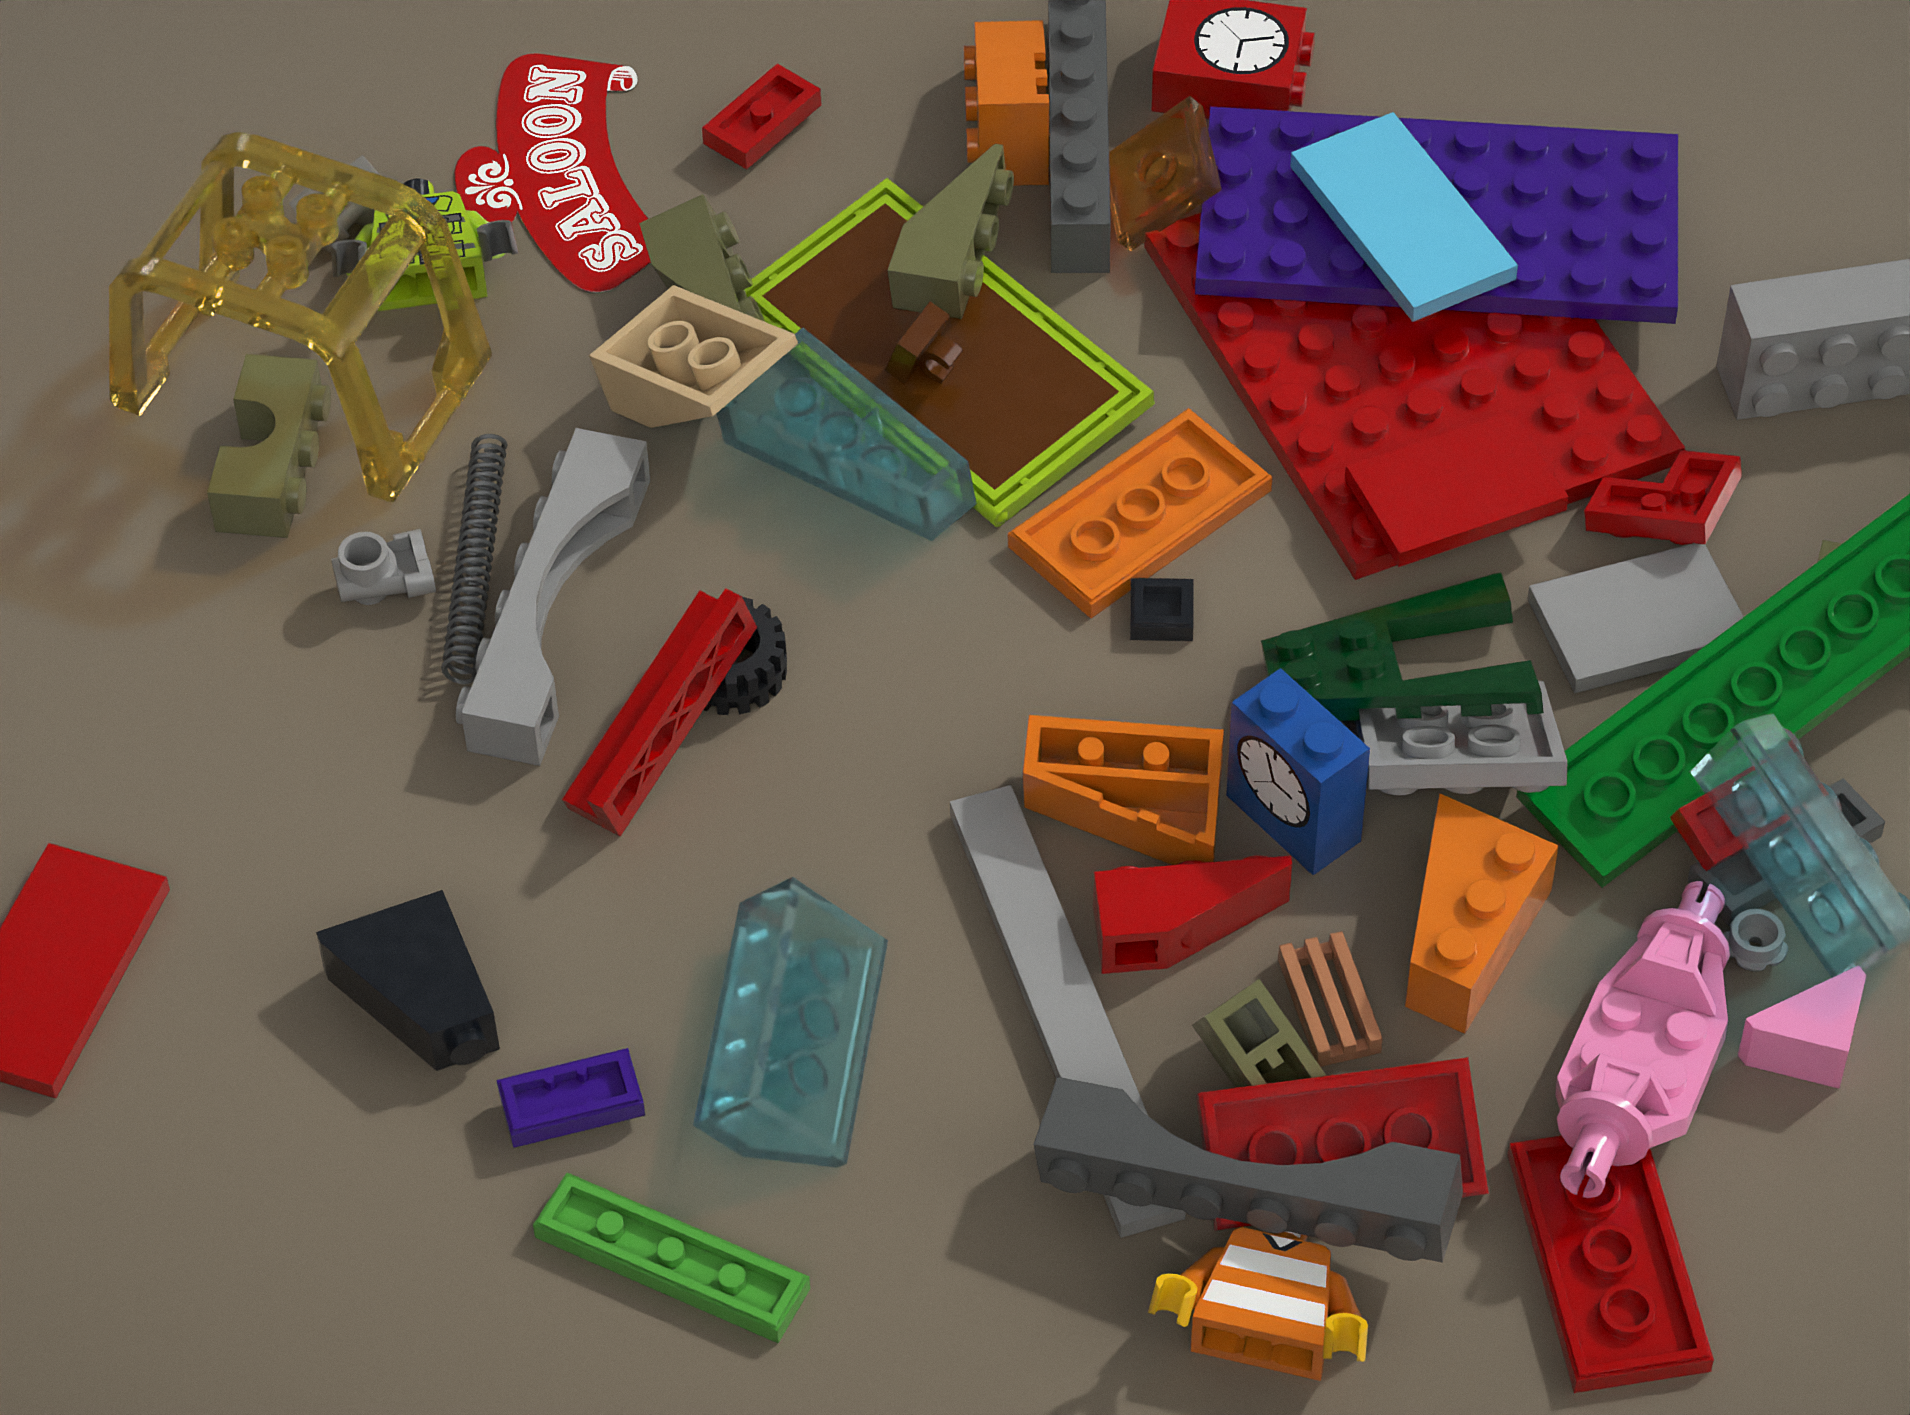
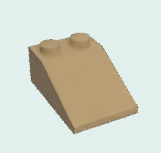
(685, 359)

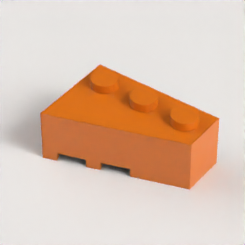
(1009, 97)
(1128, 783)
(1474, 909)

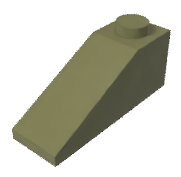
(1255, 1040)

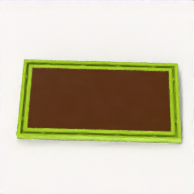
(1023, 392)

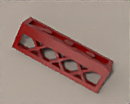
(661, 710)

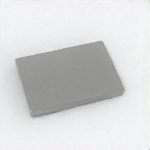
(1634, 615)

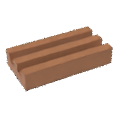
(1316, 955)

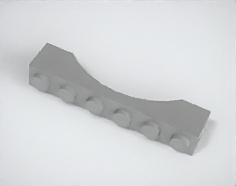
(592, 500)

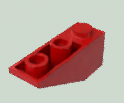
(1172, 911)

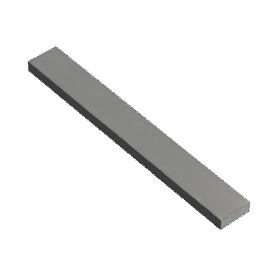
(1047, 962)

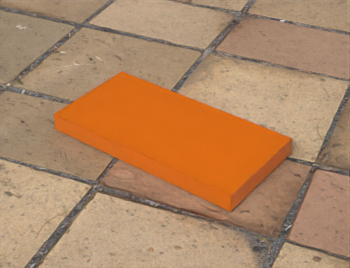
(1139, 512)

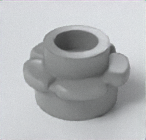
(1757, 927)

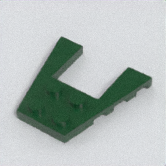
(1354, 665)

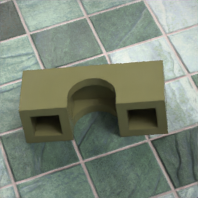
(264, 484)

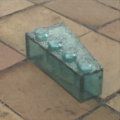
(849, 439)

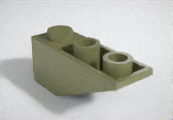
(946, 239)
(694, 252)

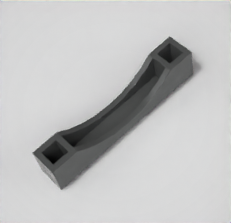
(1079, 137)
(1382, 1199)

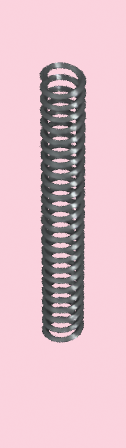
(482, 514)

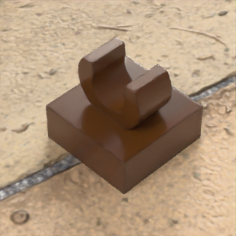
(925, 348)

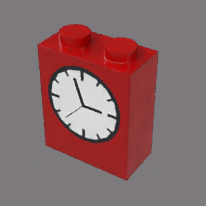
(1232, 55)

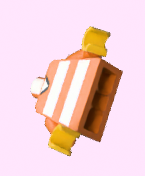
(1266, 1303)

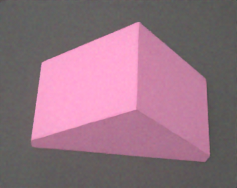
(1807, 1032)

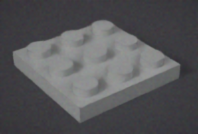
(1463, 751)

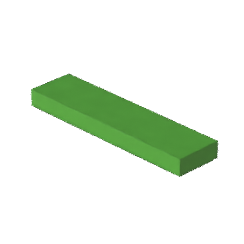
(672, 1257)

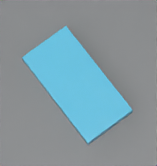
(1403, 216)

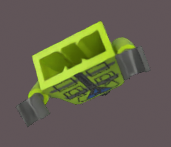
(471, 235)

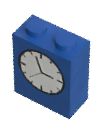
(1297, 771)

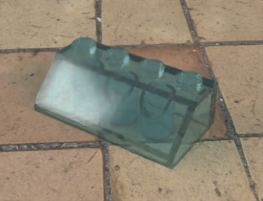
(1805, 846)
(791, 1029)

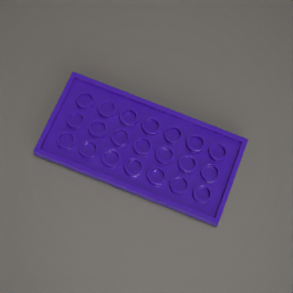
(1572, 206)

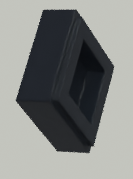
(1162, 609)

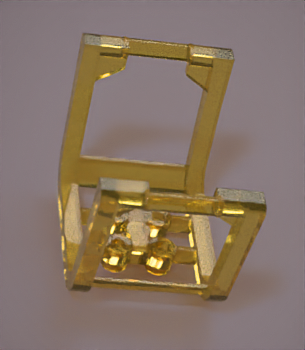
(289, 248)

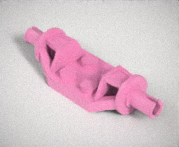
(1646, 1042)

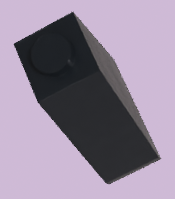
(414, 979)

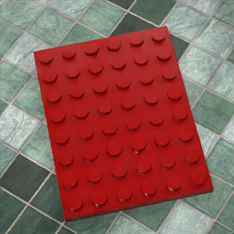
(1367, 380)

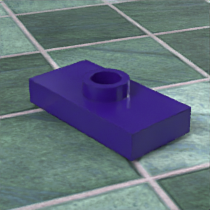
(570, 1097)

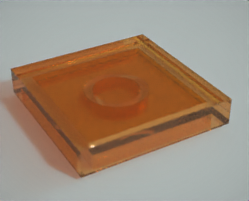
(1161, 173)

